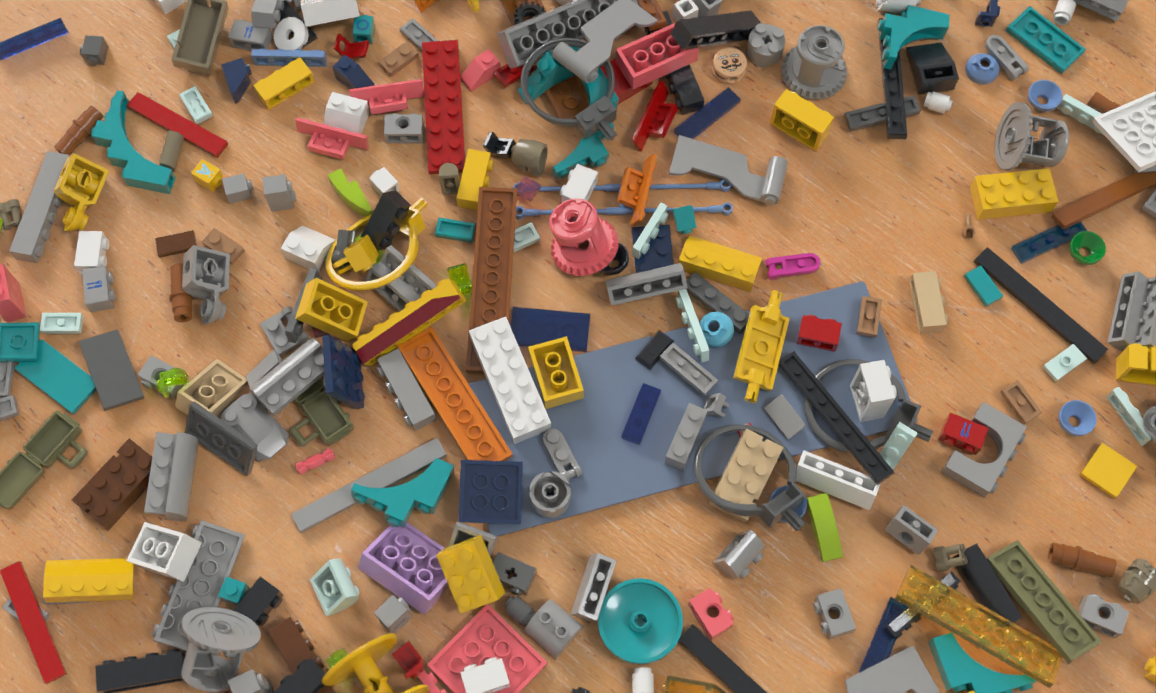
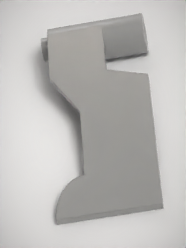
(600, 34)
(730, 166)
(894, 675)

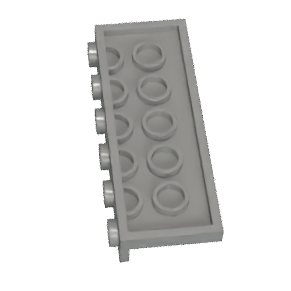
(202, 583)

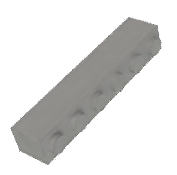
(39, 211)

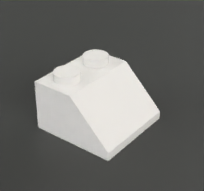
(346, 113)
(307, 247)

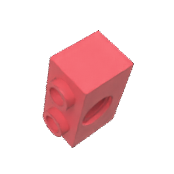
(712, 626)

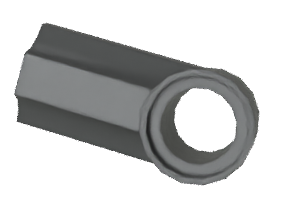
(344, 239)

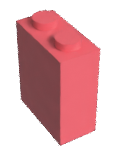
(10, 297)

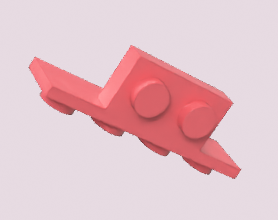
(389, 96)
(330, 140)

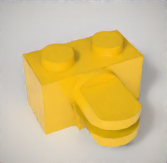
(360, 256)

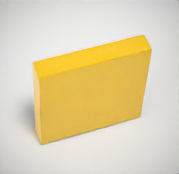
(1108, 470)

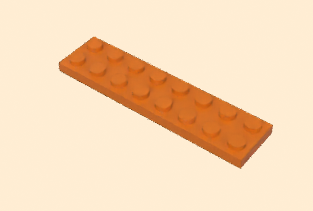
(453, 398)

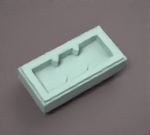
(196, 105)
(1064, 362)

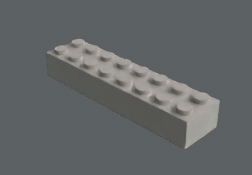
(562, 22)

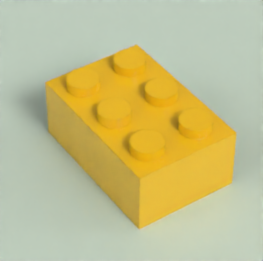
(801, 120)
(331, 309)
(556, 372)
(470, 574)

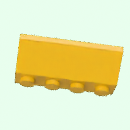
(720, 263)
(88, 580)

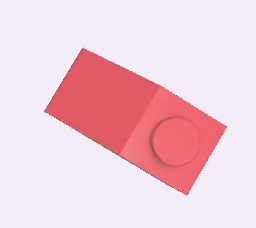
(480, 70)

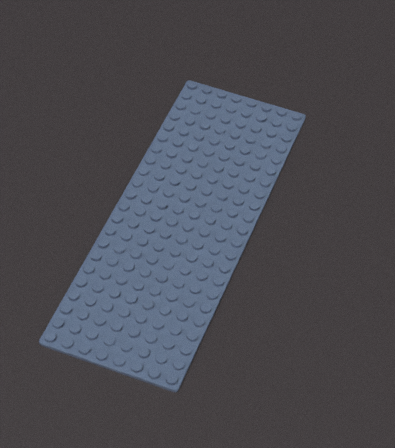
(612, 379)

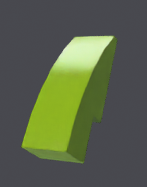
(350, 193)
(824, 527)

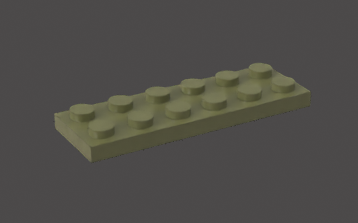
(1043, 602)

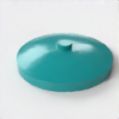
(640, 621)

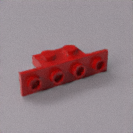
(656, 117)

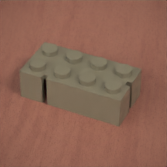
(200, 35)

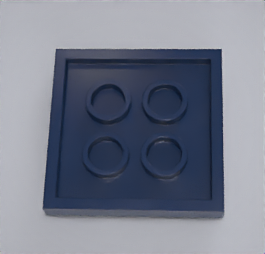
(343, 372)
(490, 492)

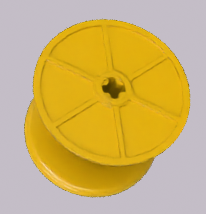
(363, 664)

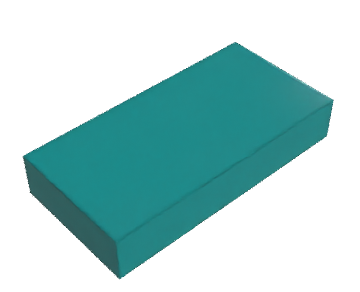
(455, 230)
(983, 286)

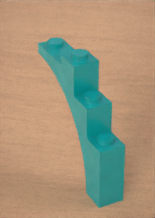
(592, 149)
(136, 169)

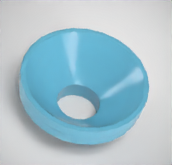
(723, 334)

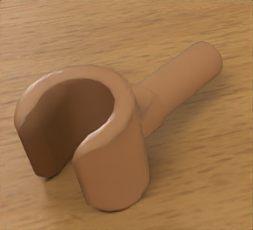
(968, 226)

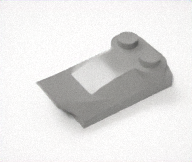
(257, 425)

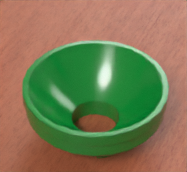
(1092, 243)

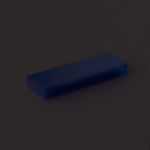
(641, 414)

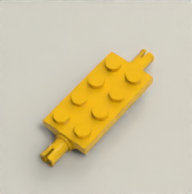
(761, 347)

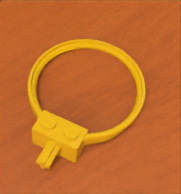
(410, 227)

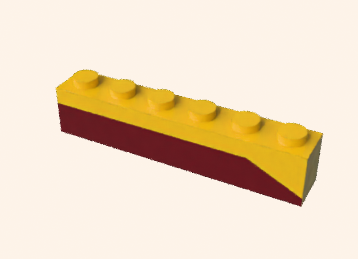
(409, 322)

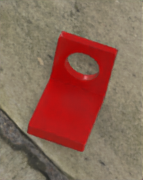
(351, 50)

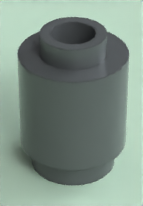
(519, 610)

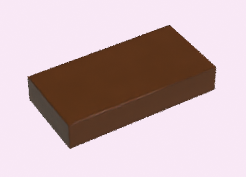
(175, 243)

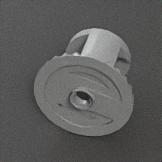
(816, 64)
(1016, 144)
(211, 632)

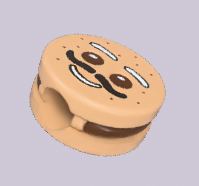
(729, 65)

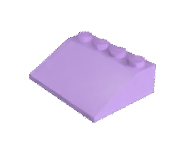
(406, 565)

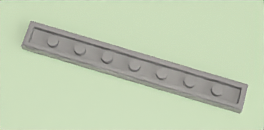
(380, 478)

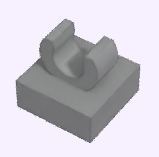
(714, 405)

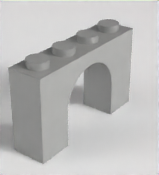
(982, 477)

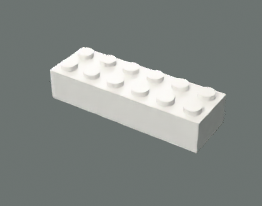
(510, 380)

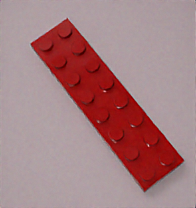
(443, 105)

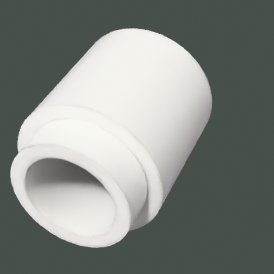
(1064, 11)
(938, 102)
(642, 680)

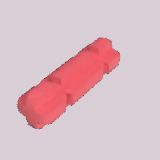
(315, 461)

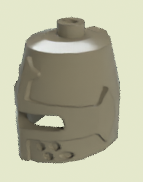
(530, 156)
(1136, 585)

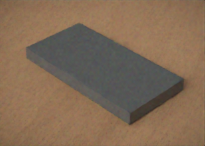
(111, 370)
(221, 438)

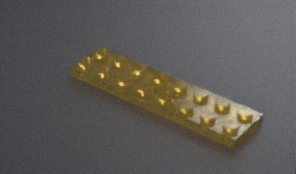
(980, 626)

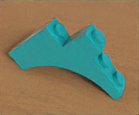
(910, 26)
(546, 75)
(399, 501)
(961, 670)

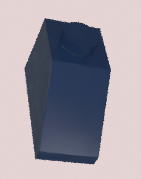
(351, 74)
(237, 77)

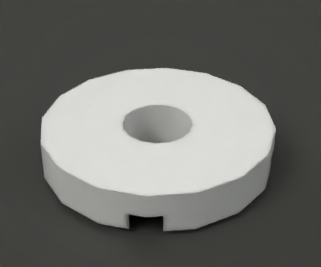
(283, 30)

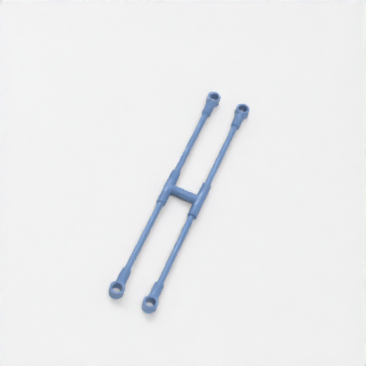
(624, 210)

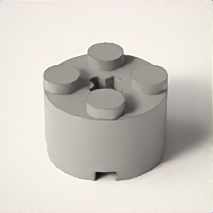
(765, 45)
(547, 483)

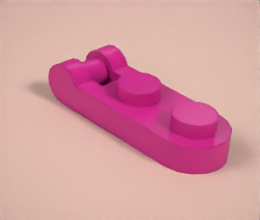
(792, 265)

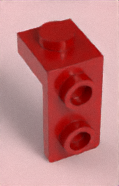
(409, 660)

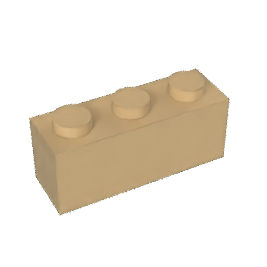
(928, 302)

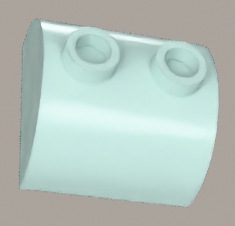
(334, 587)

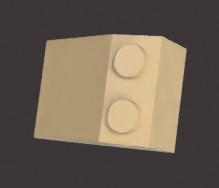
(211, 389)

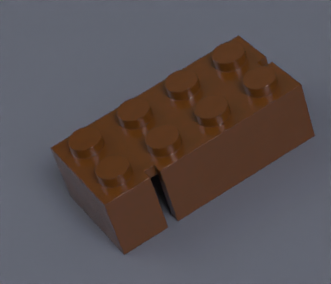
(116, 485)

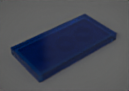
(540, 326)

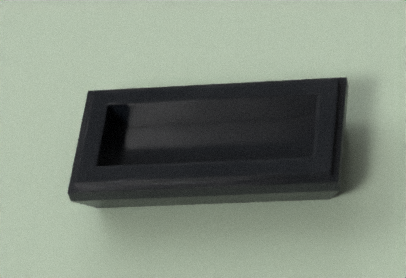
(653, 349)

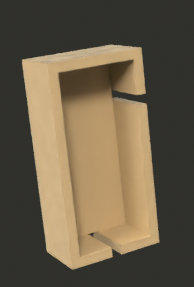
(747, 471)

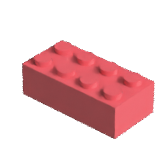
(653, 57)

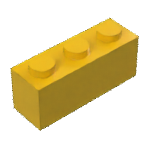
(284, 83)
(474, 176)

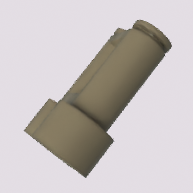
(7, 208)
(943, 559)

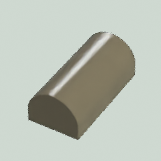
(171, 150)
(449, 178)

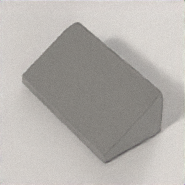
(263, 368)
(785, 417)

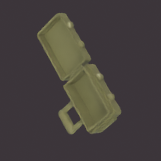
(323, 414)
(42, 448)

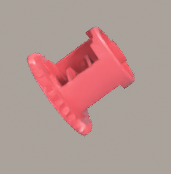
(573, 231)

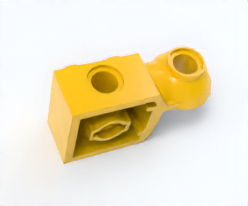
(79, 186)

